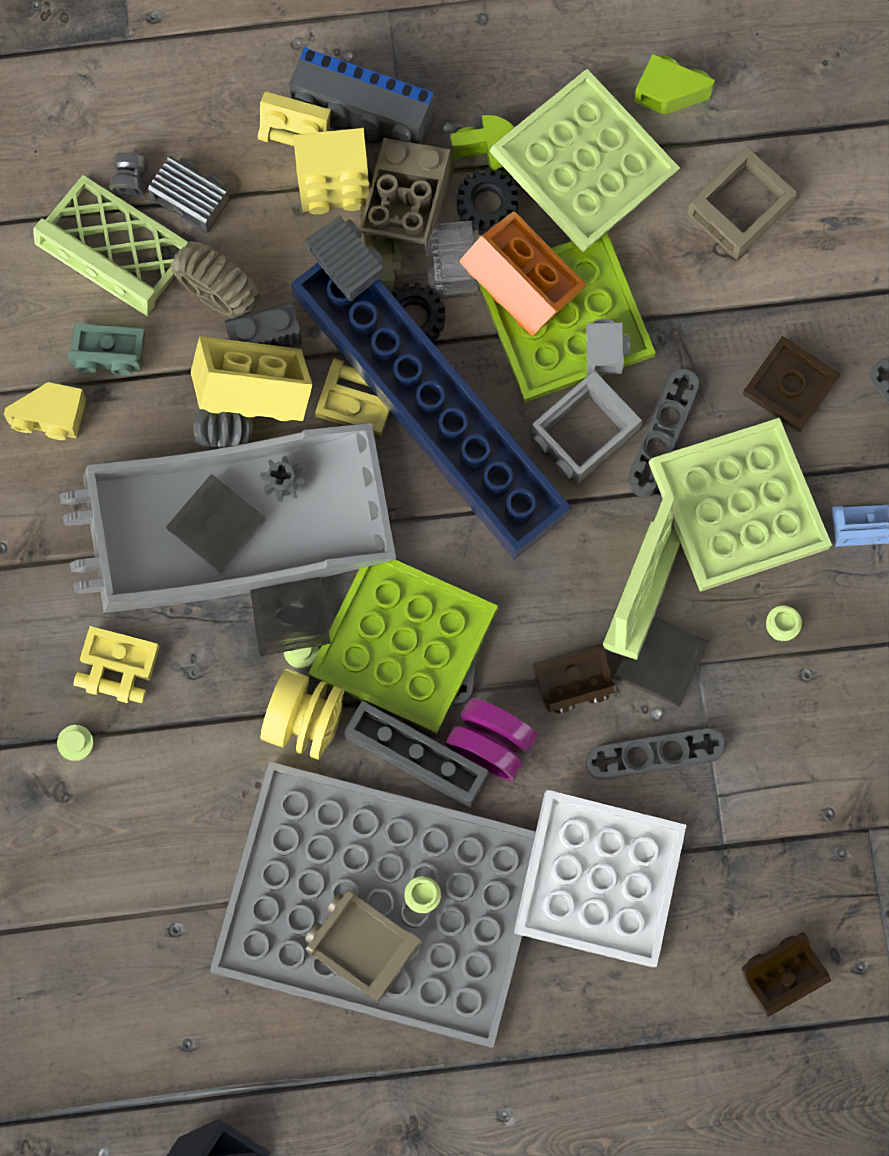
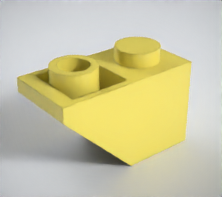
(48, 409)

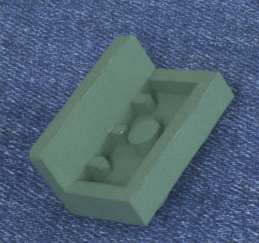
(107, 349)

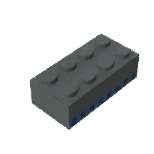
(363, 99)

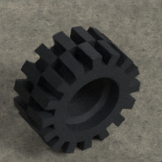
(486, 182)
(429, 301)

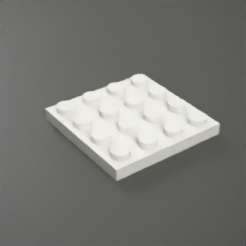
(600, 879)

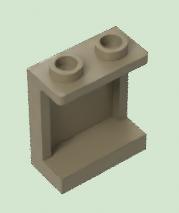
(361, 945)

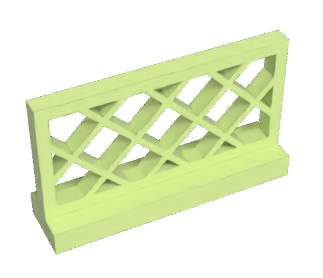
(91, 261)
(645, 584)

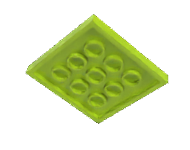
(557, 352)
(404, 642)

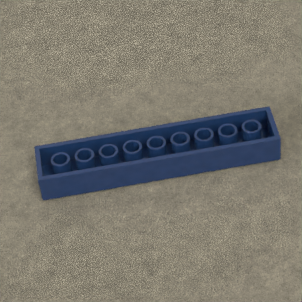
(436, 409)

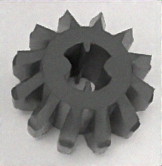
(222, 429)

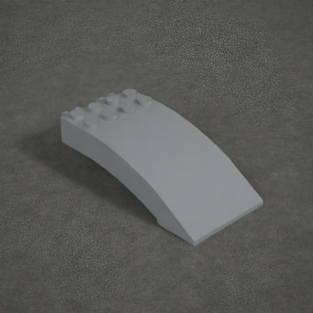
(326, 531)

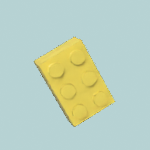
(332, 170)
(251, 379)

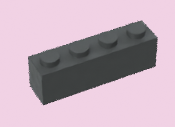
(416, 754)

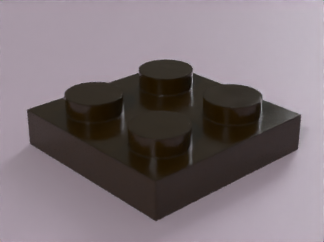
(791, 384)

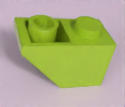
(672, 87)

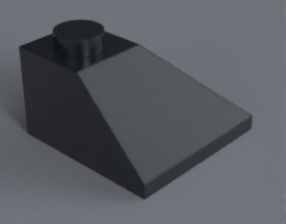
(216, 1140)

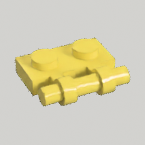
(120, 654)

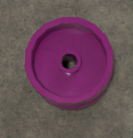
(492, 739)

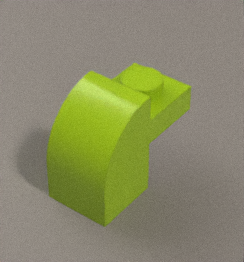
(474, 142)

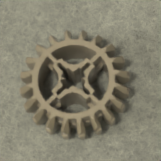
(215, 280)

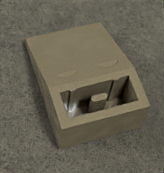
(407, 191)

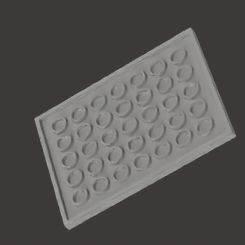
(336, 836)

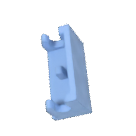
(860, 525)

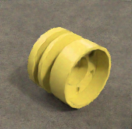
(302, 714)

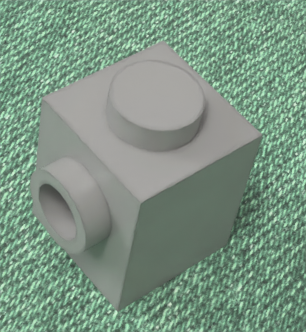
(606, 347)

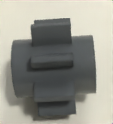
(289, 485)

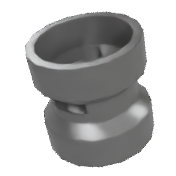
(128, 174)

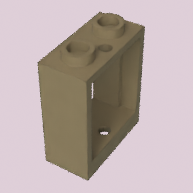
(724, 230)

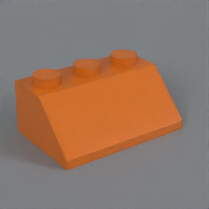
(522, 273)

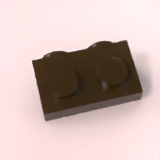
(574, 679)
(784, 974)

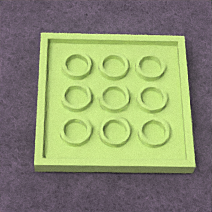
(584, 160)
(740, 504)

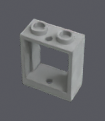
(609, 403)

